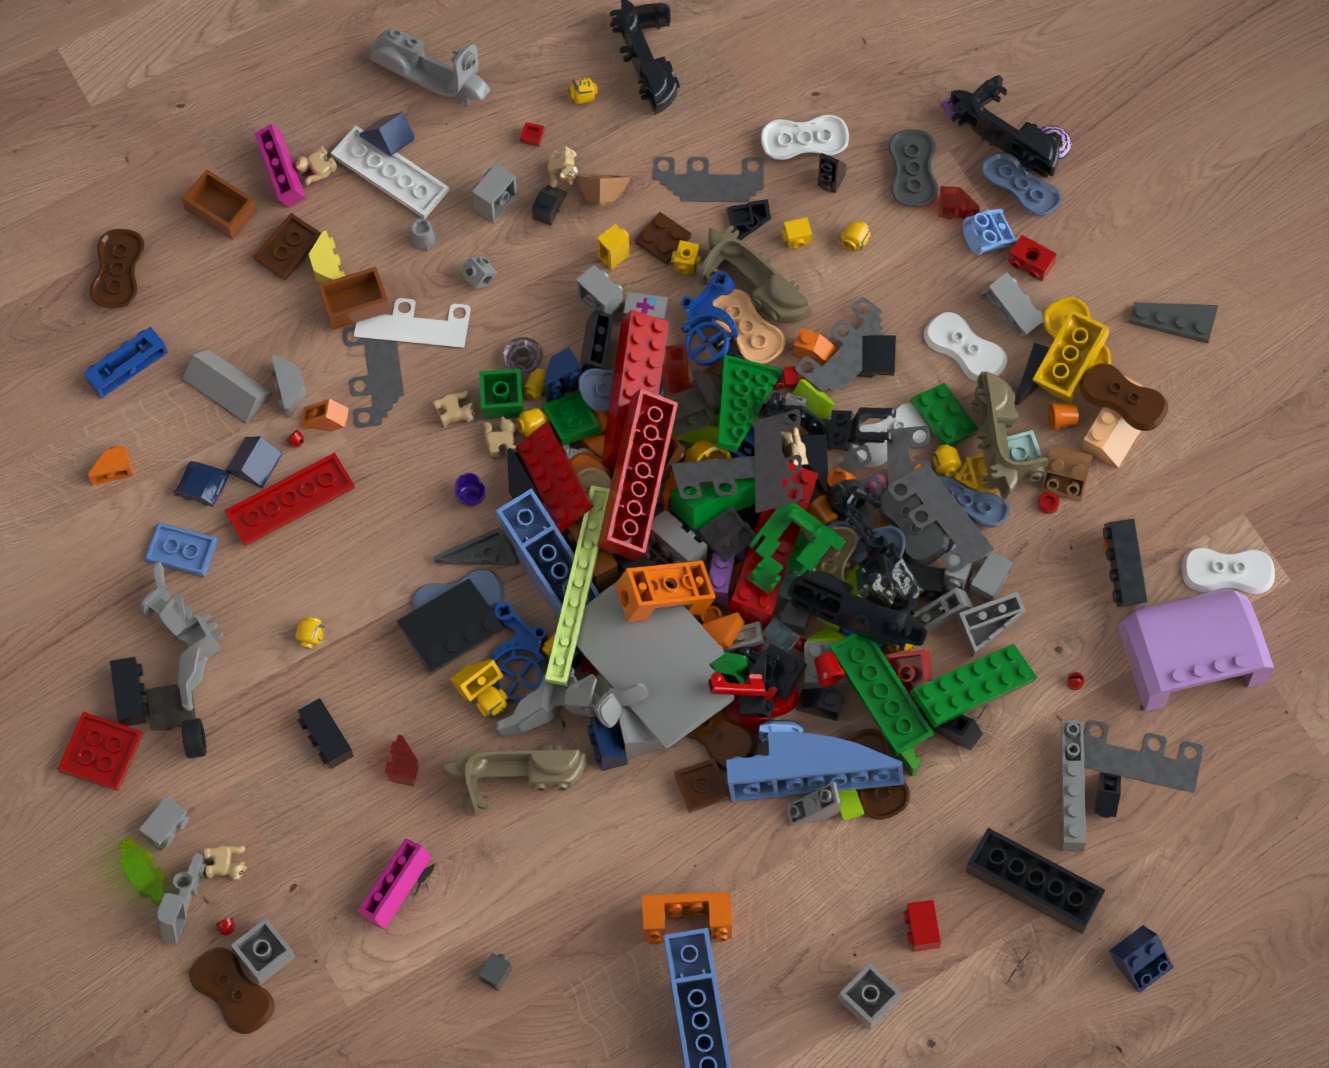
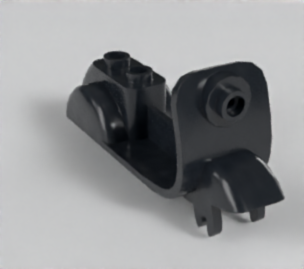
(653, 73)
(1029, 144)
(833, 601)

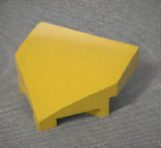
(972, 474)

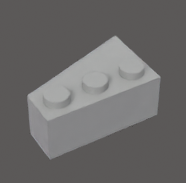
(675, 541)

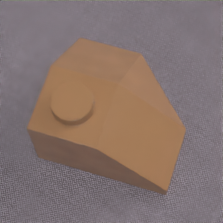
(601, 187)

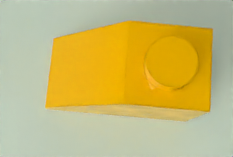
(476, 678)

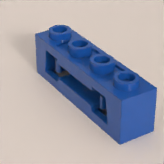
(125, 362)

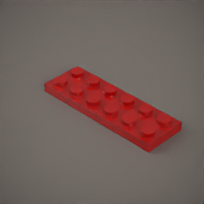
(554, 476)
(289, 499)

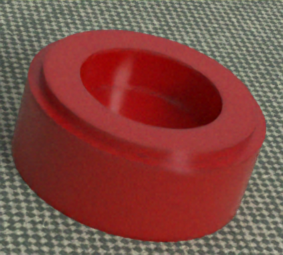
(1048, 503)

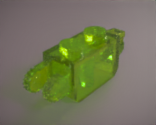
(141, 871)

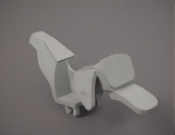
(193, 631)
(577, 697)

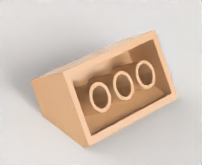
(1110, 436)

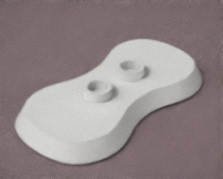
(786, 138)
(952, 336)
(905, 417)
(1211, 570)

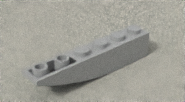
(1072, 787)

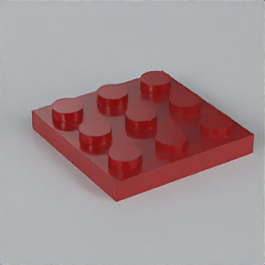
(100, 751)

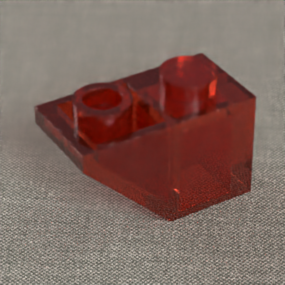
(956, 203)
(677, 368)
(403, 764)

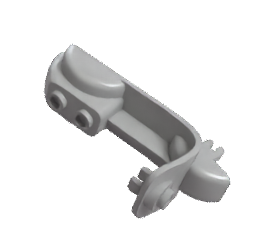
(407, 58)

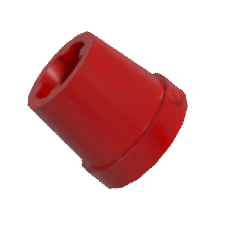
(828, 669)

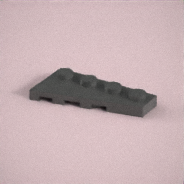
(1182, 320)

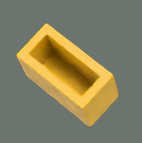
(613, 246)

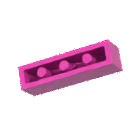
(280, 165)
(394, 884)

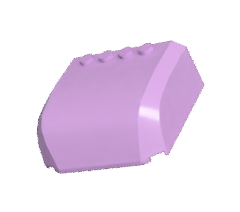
(1194, 644)

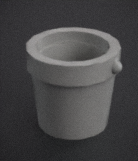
(422, 235)

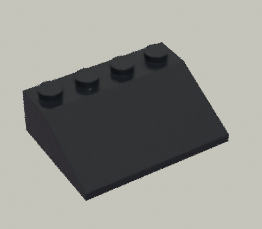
(450, 626)

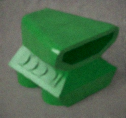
(732, 667)

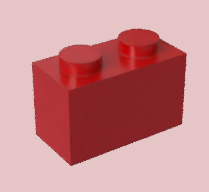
(922, 925)

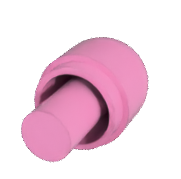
(872, 486)

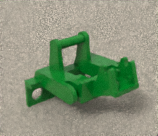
(767, 571)

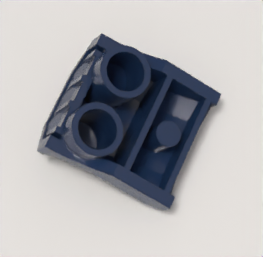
(202, 483)

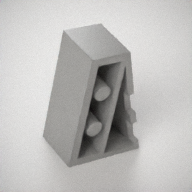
(1013, 305)
(989, 620)

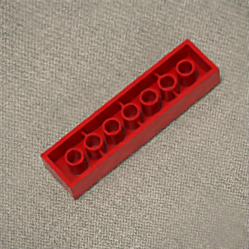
(636, 367)
(637, 475)
(747, 597)

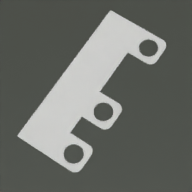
(416, 330)

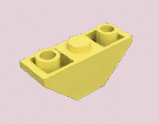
(324, 260)

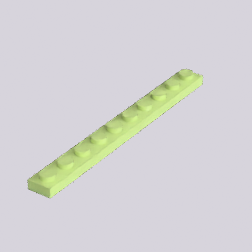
(577, 589)

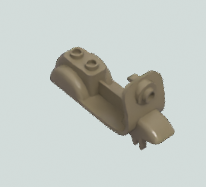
(773, 291)
(996, 411)
(544, 769)

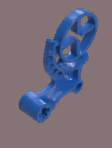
(702, 309)
(525, 641)

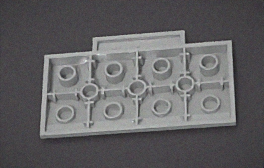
(664, 653)

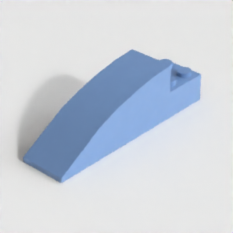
(539, 547)
(806, 763)
(696, 999)

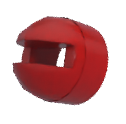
(295, 439)
(1075, 684)
(226, 926)

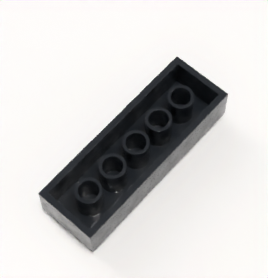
(1035, 880)

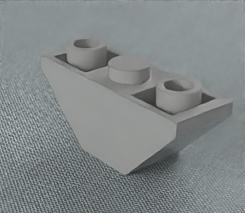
(289, 384)
(815, 806)

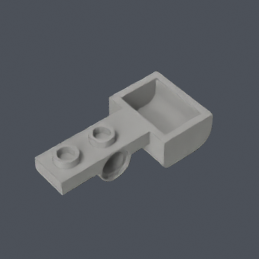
(174, 907)

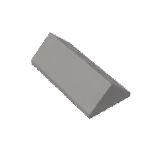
(226, 385)

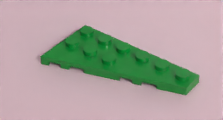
(742, 395)

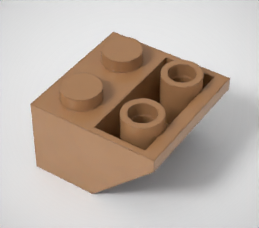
(1066, 472)

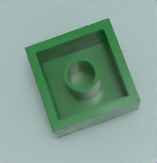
(501, 393)

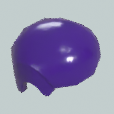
(469, 489)

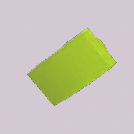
(816, 401)
(850, 804)

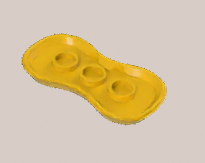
(1056, 314)

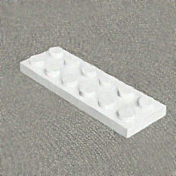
(391, 174)

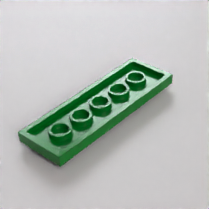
(973, 685)
(881, 692)

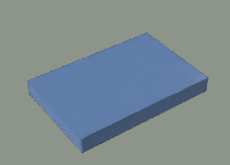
(181, 549)

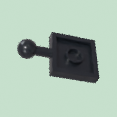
(786, 672)

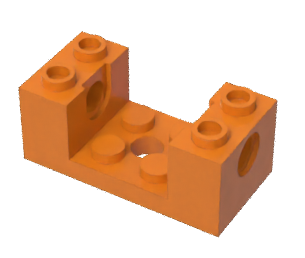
(645, 589)
(694, 904)

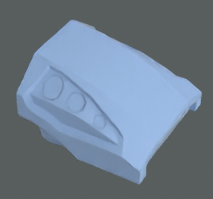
(987, 231)
(777, 726)

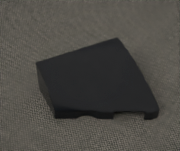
(748, 217)

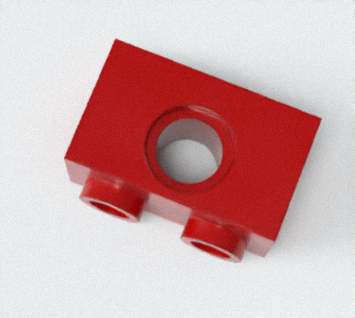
(1028, 248)

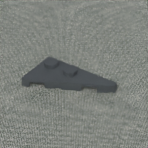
(483, 550)

